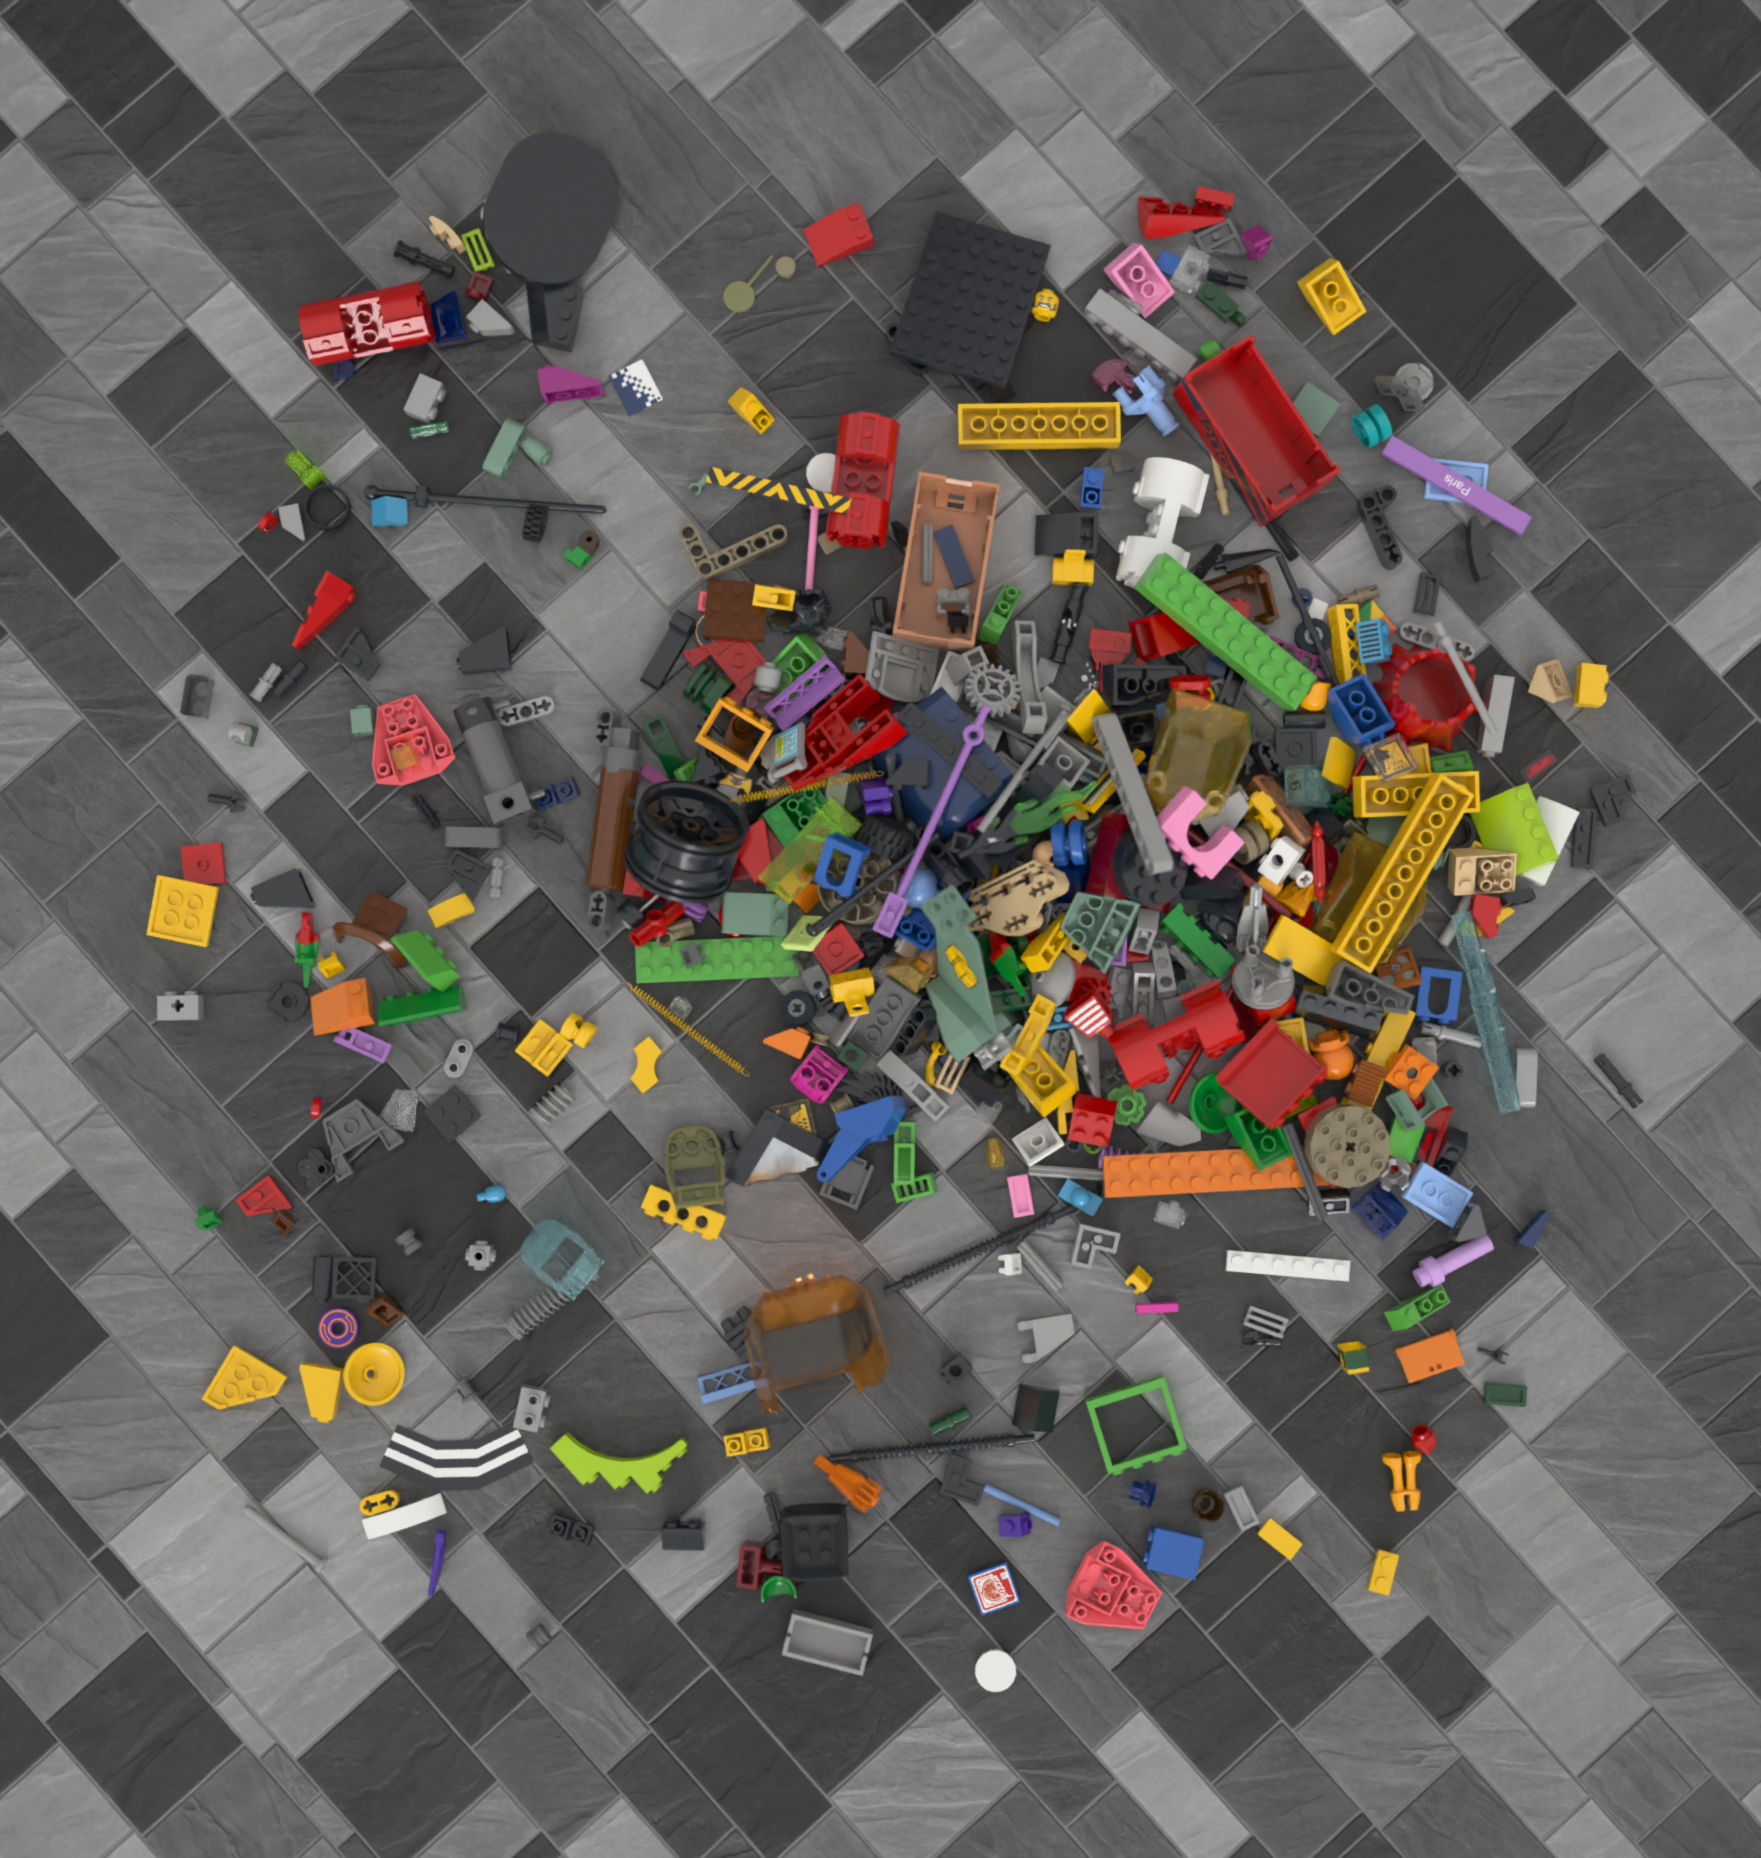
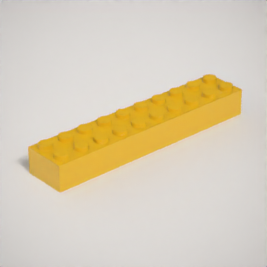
(1401, 872)

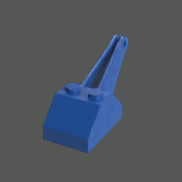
(1359, 712)
(857, 1128)

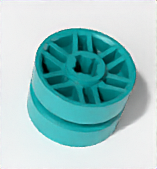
(1371, 426)

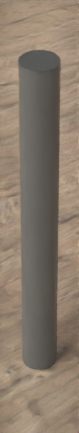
(896, 796)

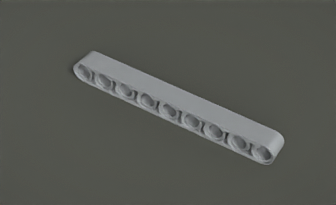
(1132, 793)

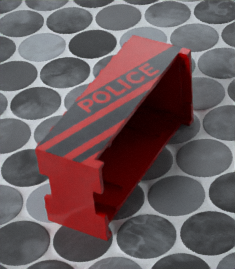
(1254, 431)

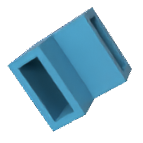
(389, 511)

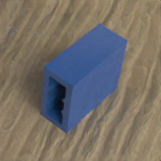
(1173, 1551)

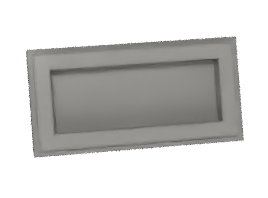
(1241, 1507)

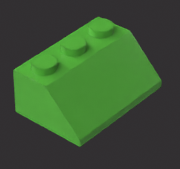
(427, 958)

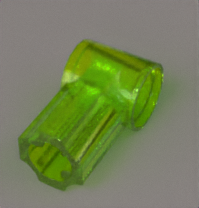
(307, 473)

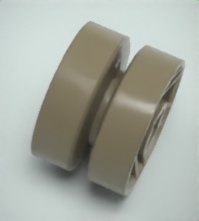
(1255, 842)

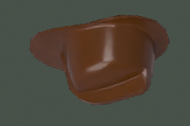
(737, 733)

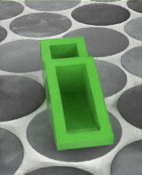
(904, 1153)

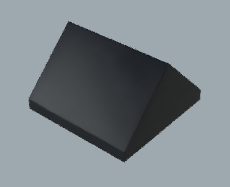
(1035, 1408)

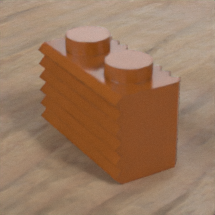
(1364, 1082)

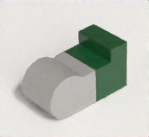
(243, 733)

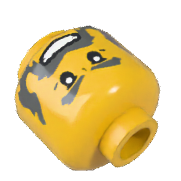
(1045, 305)

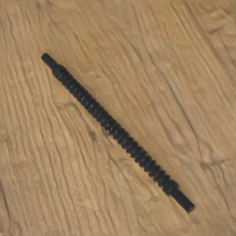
(907, 1281)
(1010, 1440)

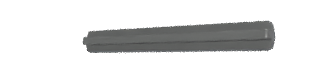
(1305, 1172)

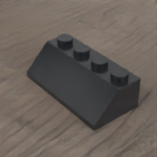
(1321, 1010)

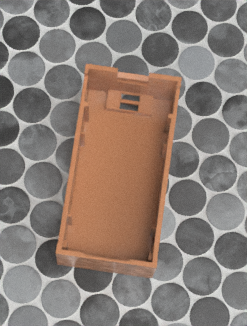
(917, 602)

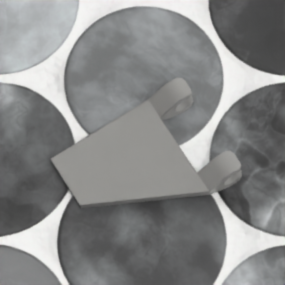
(1047, 1334)

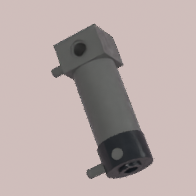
(494, 761)

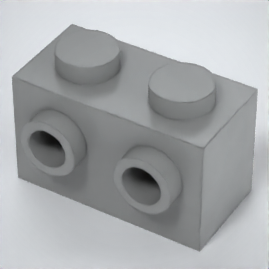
(531, 1408)

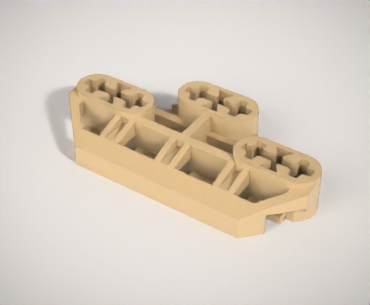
(1022, 904)

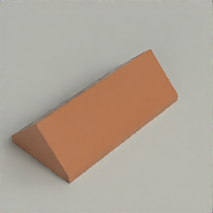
(1293, 821)

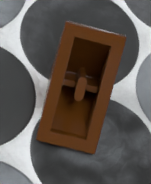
(384, 1309)

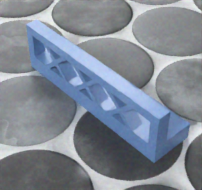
(728, 1390)

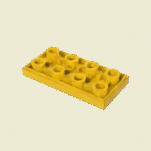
(1303, 947)

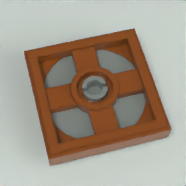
(1400, 970)

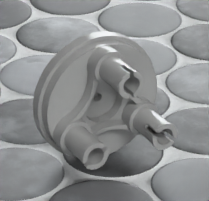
(1263, 980)

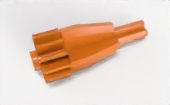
(851, 1484)

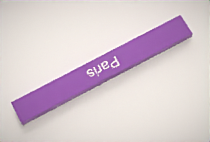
(1456, 485)

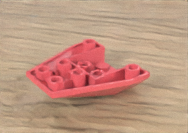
(410, 723)
(1110, 1590)

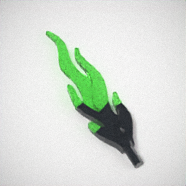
(1017, 822)

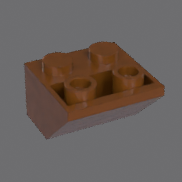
(856, 657)

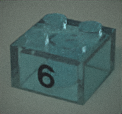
(1306, 787)

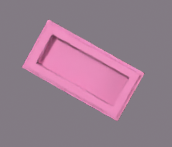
(1020, 1195)

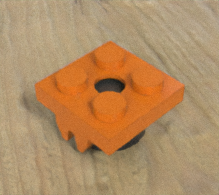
(1409, 1071)

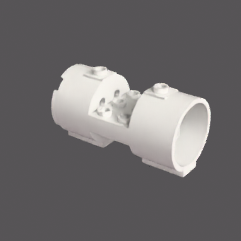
(1168, 490)

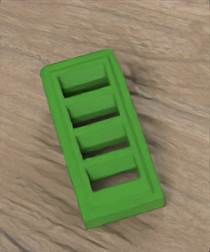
(924, 1192)

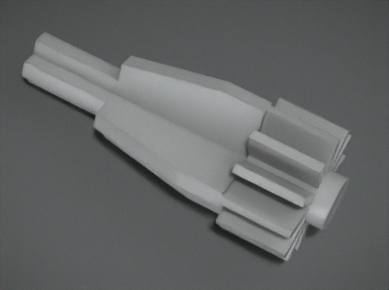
(1253, 922)

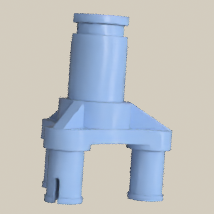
(1150, 402)

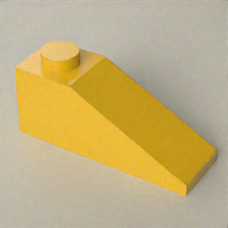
(1046, 947)

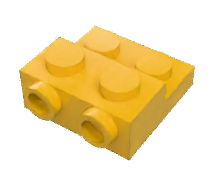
(1261, 812)

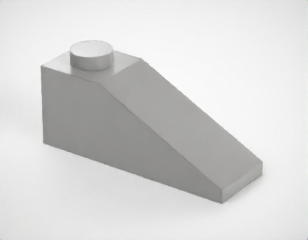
(1142, 990)

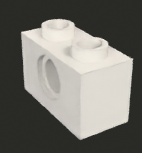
(1290, 853)

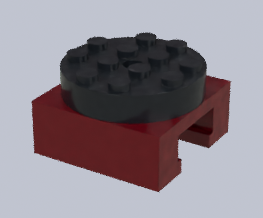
(1121, 872)

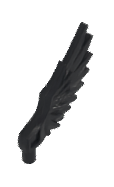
(873, 1089)

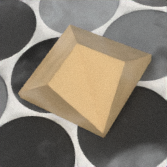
(1550, 682)

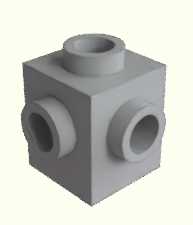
(486, 1250)

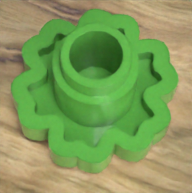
(1128, 1106)

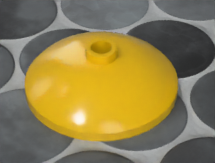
(386, 1374)

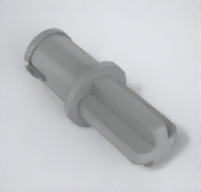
(266, 682)

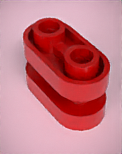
(1192, 684)

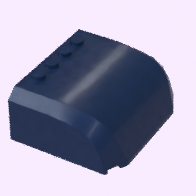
(966, 800)

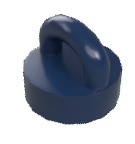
(1306, 595)

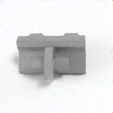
(993, 1050)

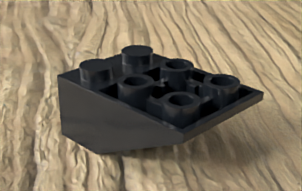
(1066, 531)

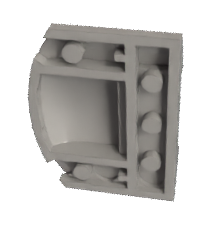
(901, 668)

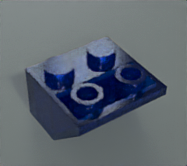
(1380, 1211)

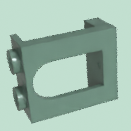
(1407, 1113)

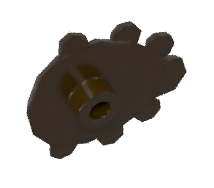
(990, 652)

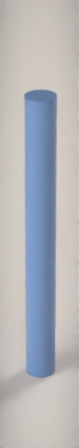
(1022, 1504)

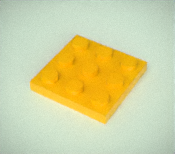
(182, 910)

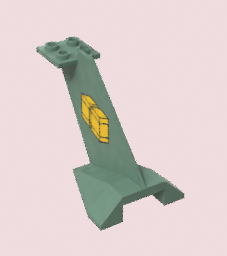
(961, 987)

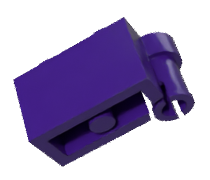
(876, 795)

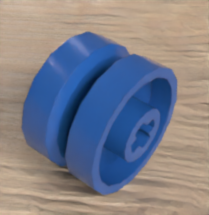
(1069, 843)

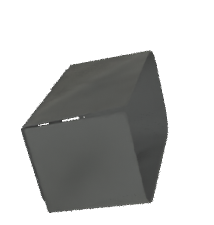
(188, 702)

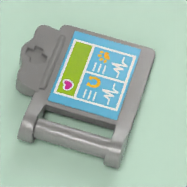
(782, 749)

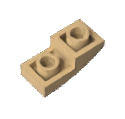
(445, 232)

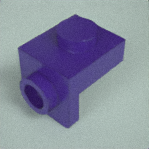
(1014, 1524)

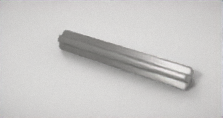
(1065, 1172)

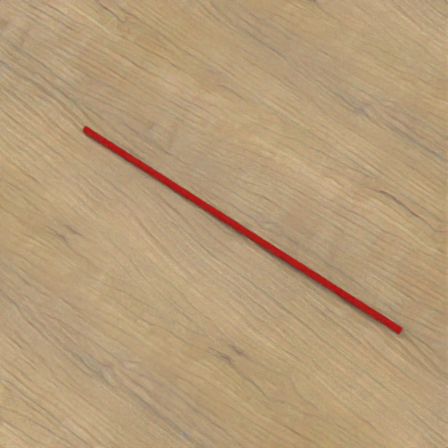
(1271, 921)

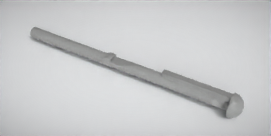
(1045, 741)

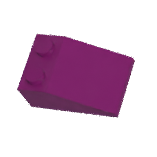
(565, 385)

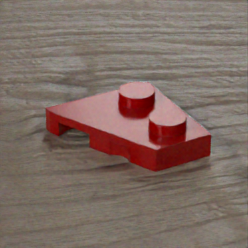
(263, 1198)

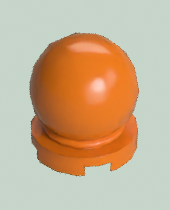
(1333, 1052)

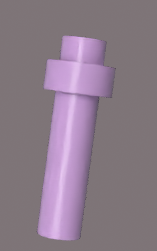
(1433, 1270)

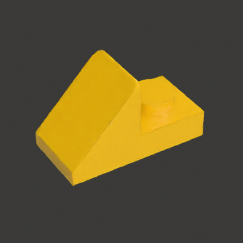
(773, 597)

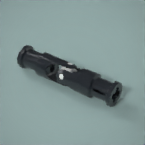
(1067, 627)

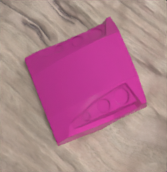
(818, 1075)

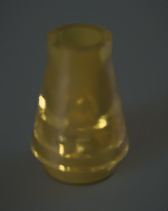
(995, 1156)

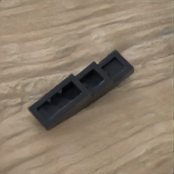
(1005, 859)

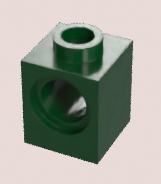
(862, 1056)

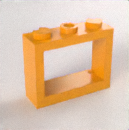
(722, 750)

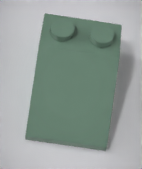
(754, 914)

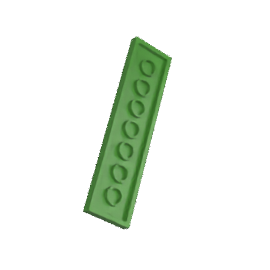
(724, 960)

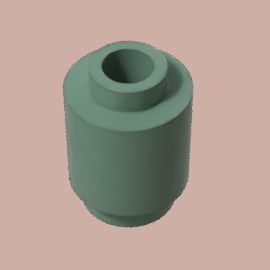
(537, 450)

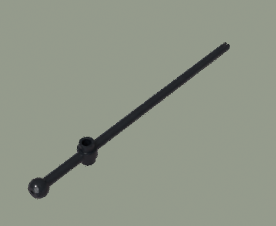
(422, 498)

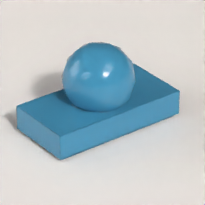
(1080, 1197)

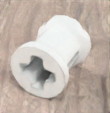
(1302, 876)

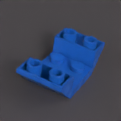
(918, 927)

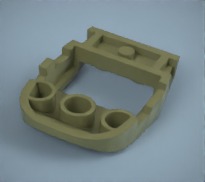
(693, 1149)

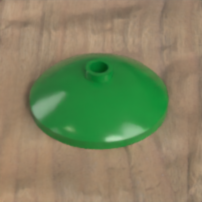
(1210, 1115)

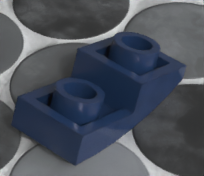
(558, 793)

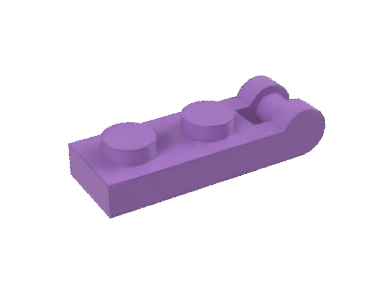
(365, 1044)

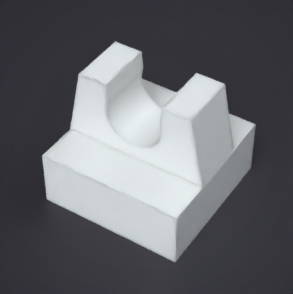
(1012, 1264)

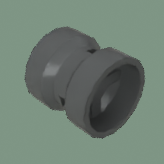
(410, 1243)

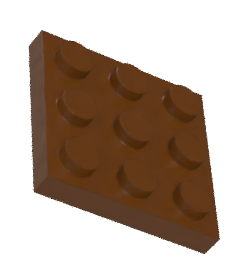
(731, 612)

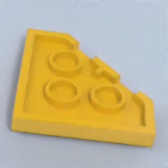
(243, 1380)

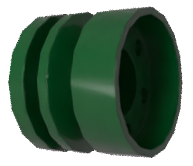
(706, 687)

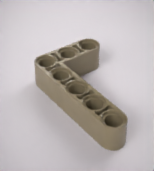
(731, 551)

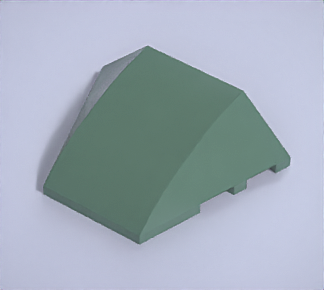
(1100, 925)

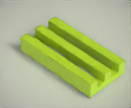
(483, 266)

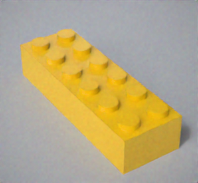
(1399, 795)

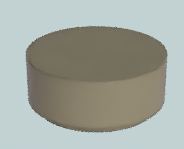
(785, 267)

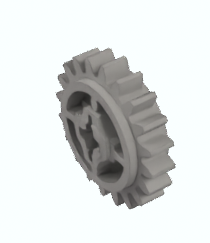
(992, 683)

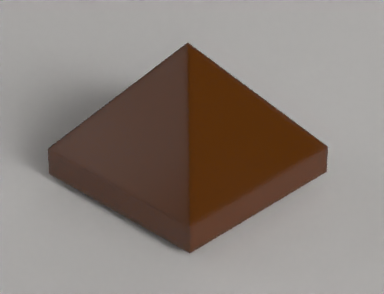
(284, 1222)

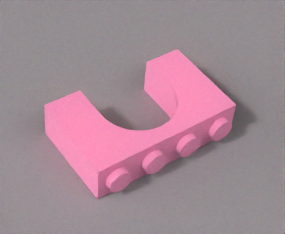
(1174, 824)

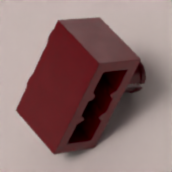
(754, 1564)

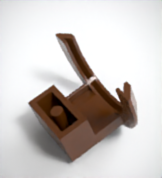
(376, 923)

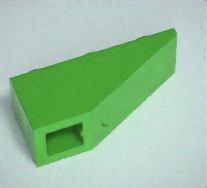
(1000, 614)
(1416, 1308)

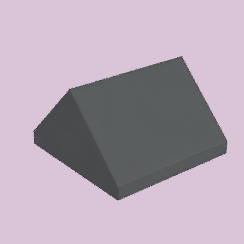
(1469, 1224)

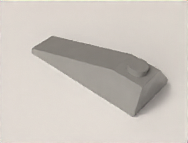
(1088, 1057)

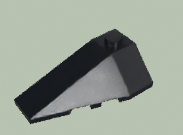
(1136, 682)

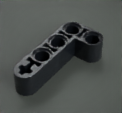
(1384, 529)
(669, 650)

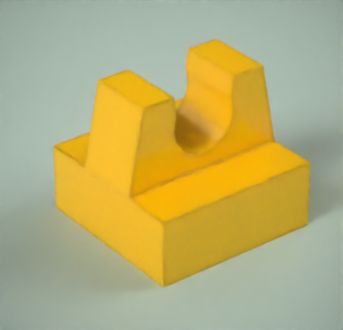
(331, 966)
(1140, 1279)

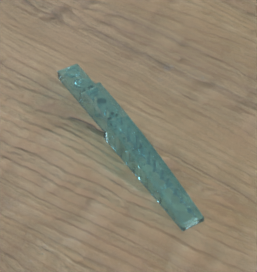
(1487, 1012)

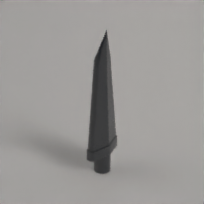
(1239, 560)

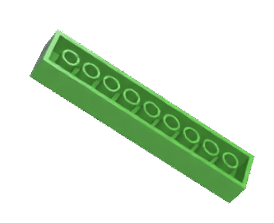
(1225, 632)

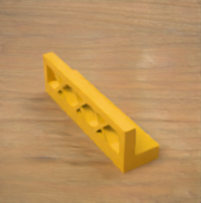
(1342, 644)

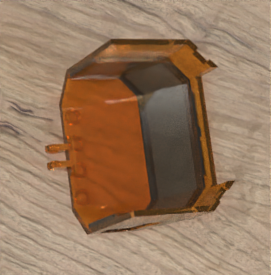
(814, 1335)

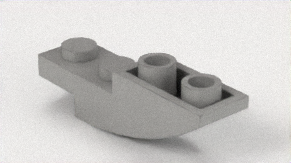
(912, 1085)

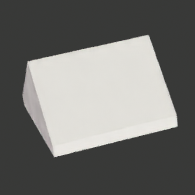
(1038, 1142)

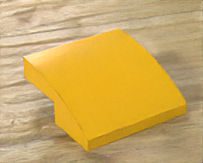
(543, 1047)

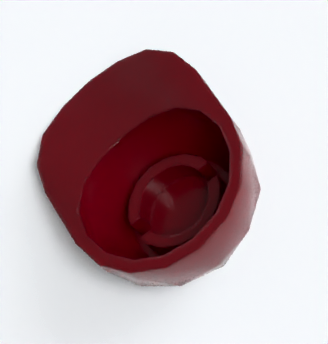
(1331, 862)

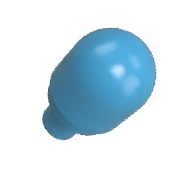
(492, 1194)

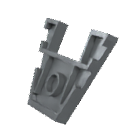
(352, 1127)

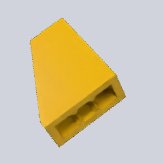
(322, 1389)

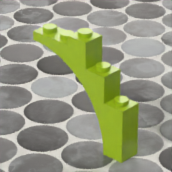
(645, 1470)

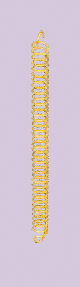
(827, 784)
(687, 1027)

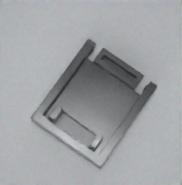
(850, 1179)

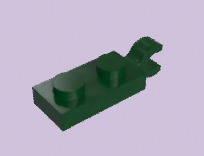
(1220, 304)

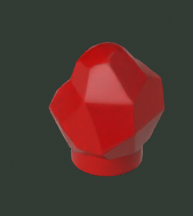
(1423, 1439)

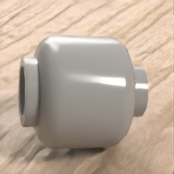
(767, 677)

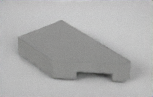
(292, 520)

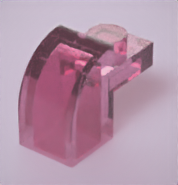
(1112, 371)

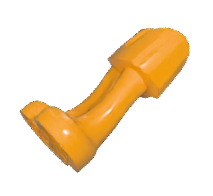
(1394, 1461)

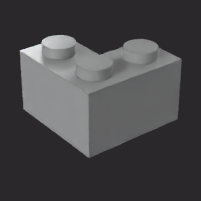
(1087, 1240)

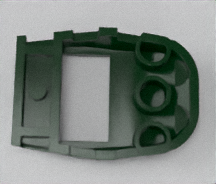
(1007, 999)

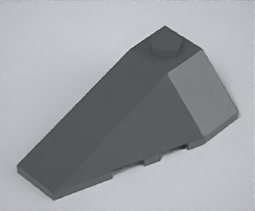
(1363, 990)

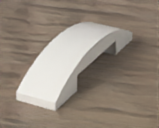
(404, 1516)

